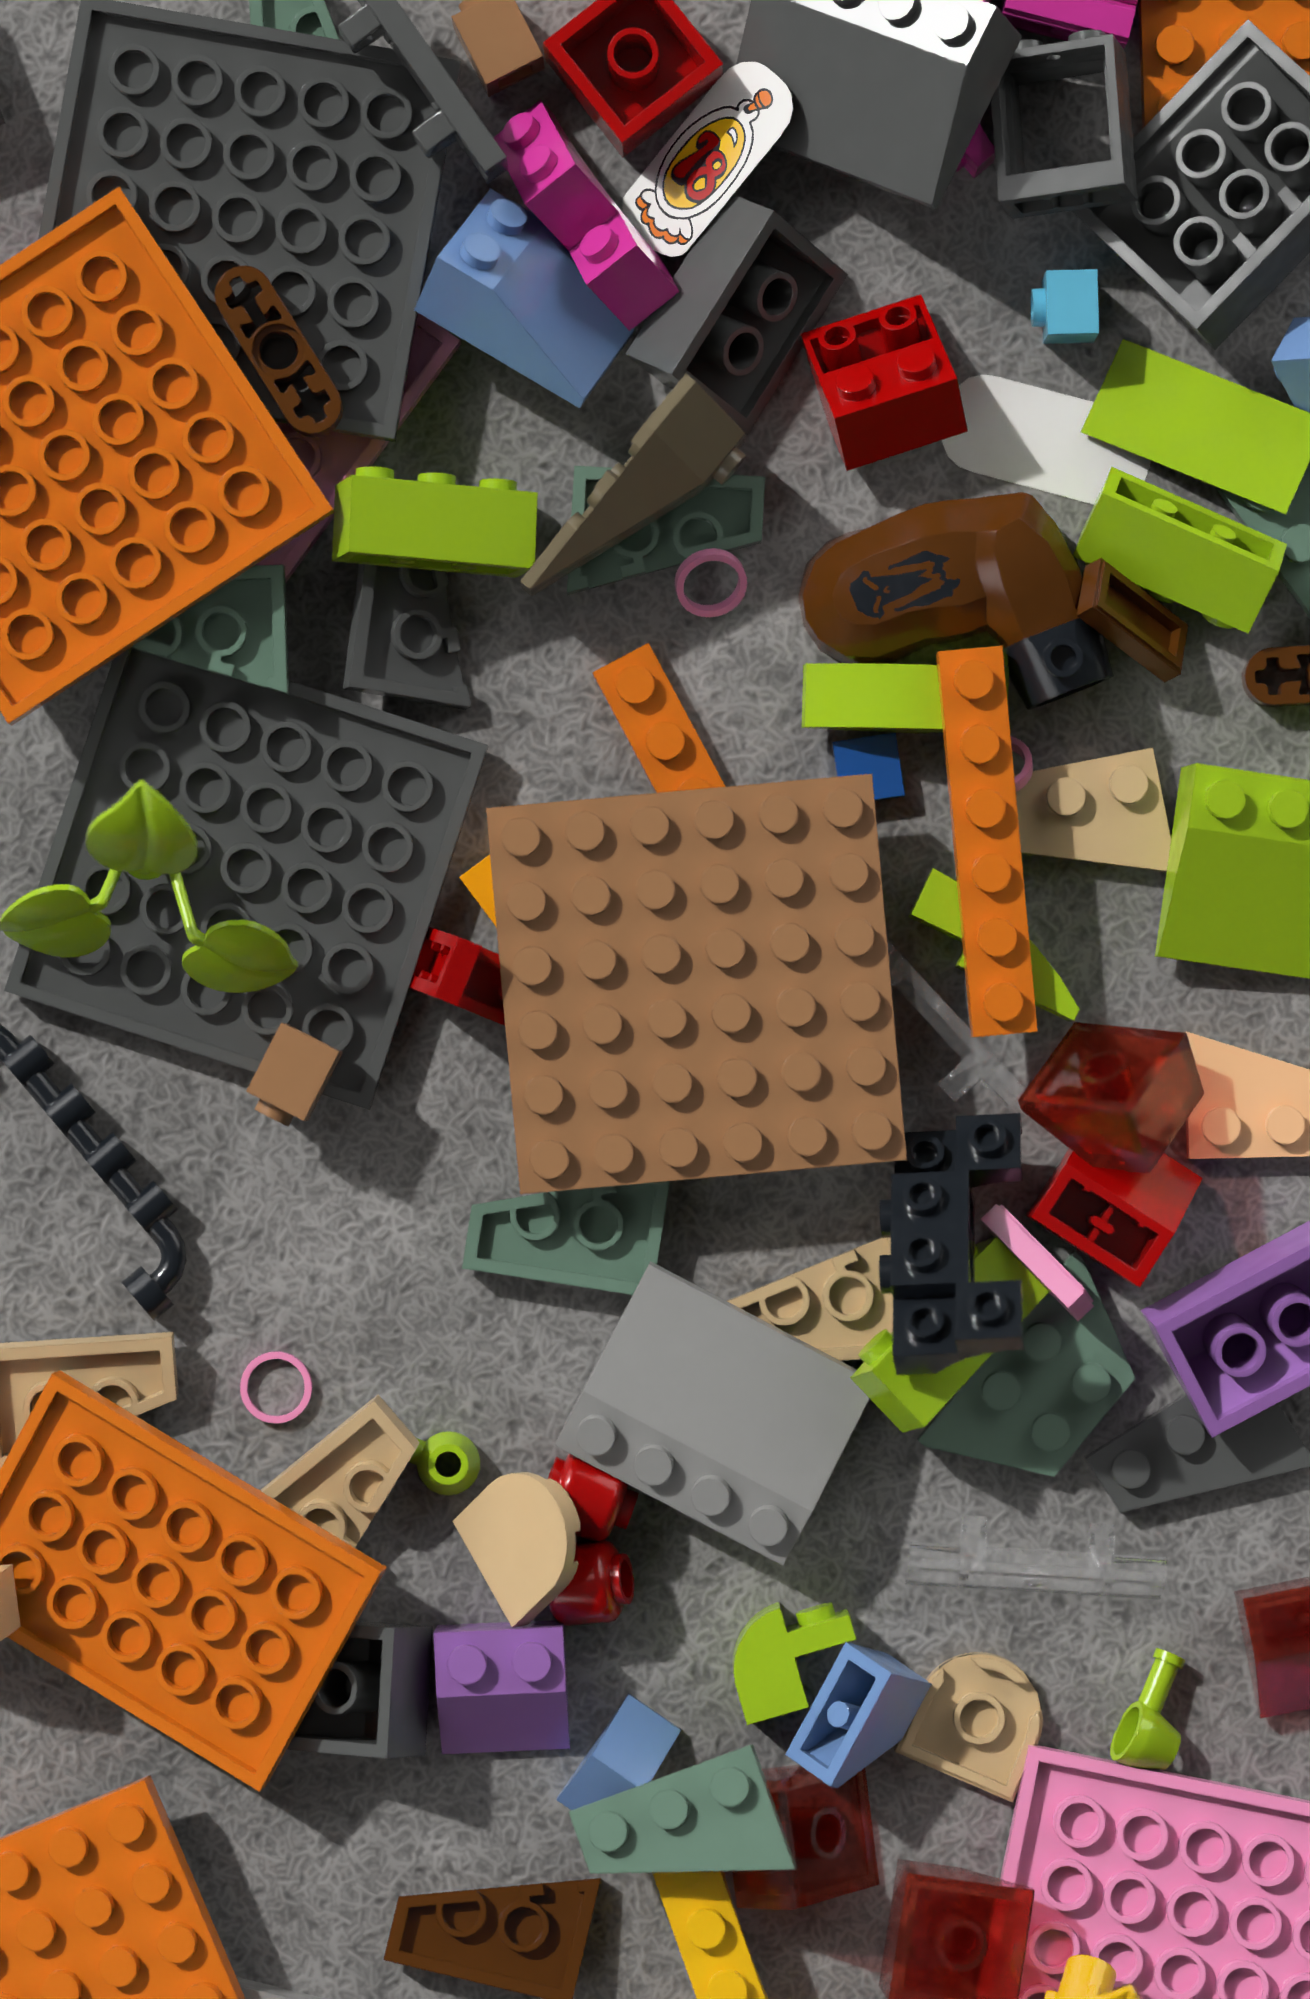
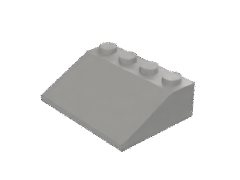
(715, 1413)

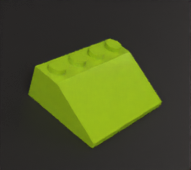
(1239, 872)

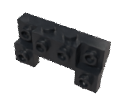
(931, 1265)

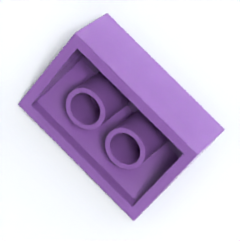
(1241, 1332)

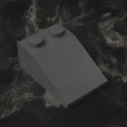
(373, 1695)

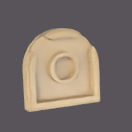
(522, 1542)
(976, 1723)

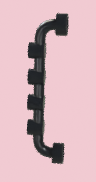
(110, 1161)

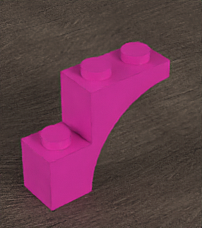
(584, 217)

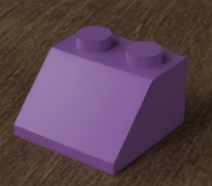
(501, 1687)

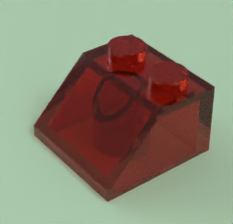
(1115, 1093)
(828, 1839)
(954, 1934)

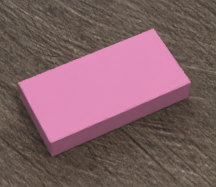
(1038, 1261)

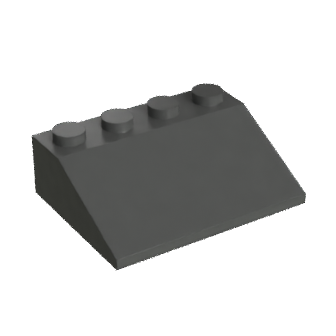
(883, 83)
(1219, 188)

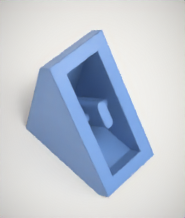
(622, 1755)

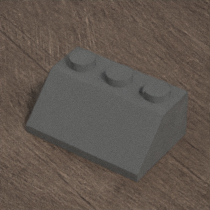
(739, 309)

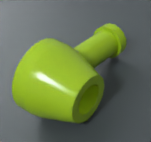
(447, 1441)
(1144, 1735)

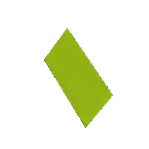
(1202, 426)

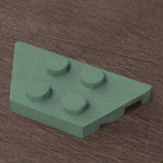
(1043, 1400)

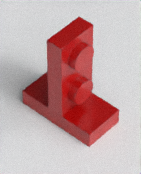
(460, 975)

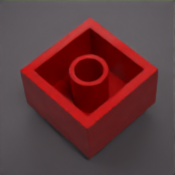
(632, 66)

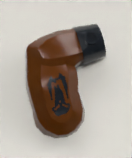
(950, 576)

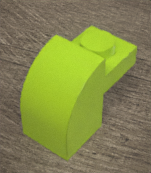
(766, 1655)

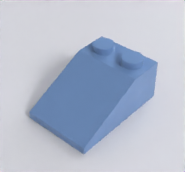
(522, 300)

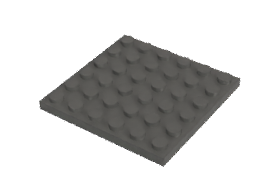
(270, 160)
(302, 820)

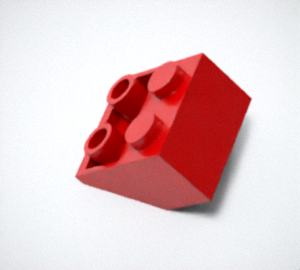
(885, 382)
(1114, 1213)

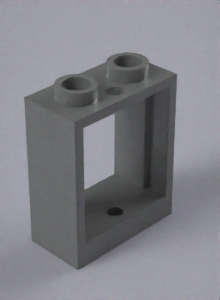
(1074, 185)

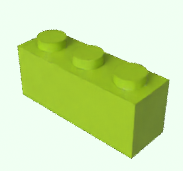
(434, 523)
(1181, 551)
(917, 1398)

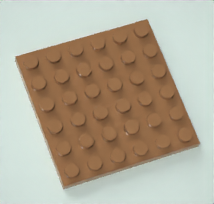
(696, 984)

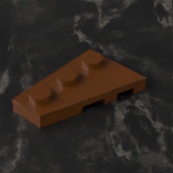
(499, 1936)

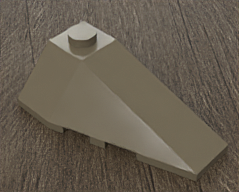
(671, 461)

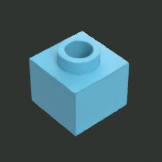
(1067, 306)

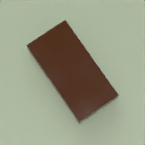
(1132, 620)

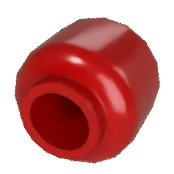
(596, 1496)
(598, 1588)

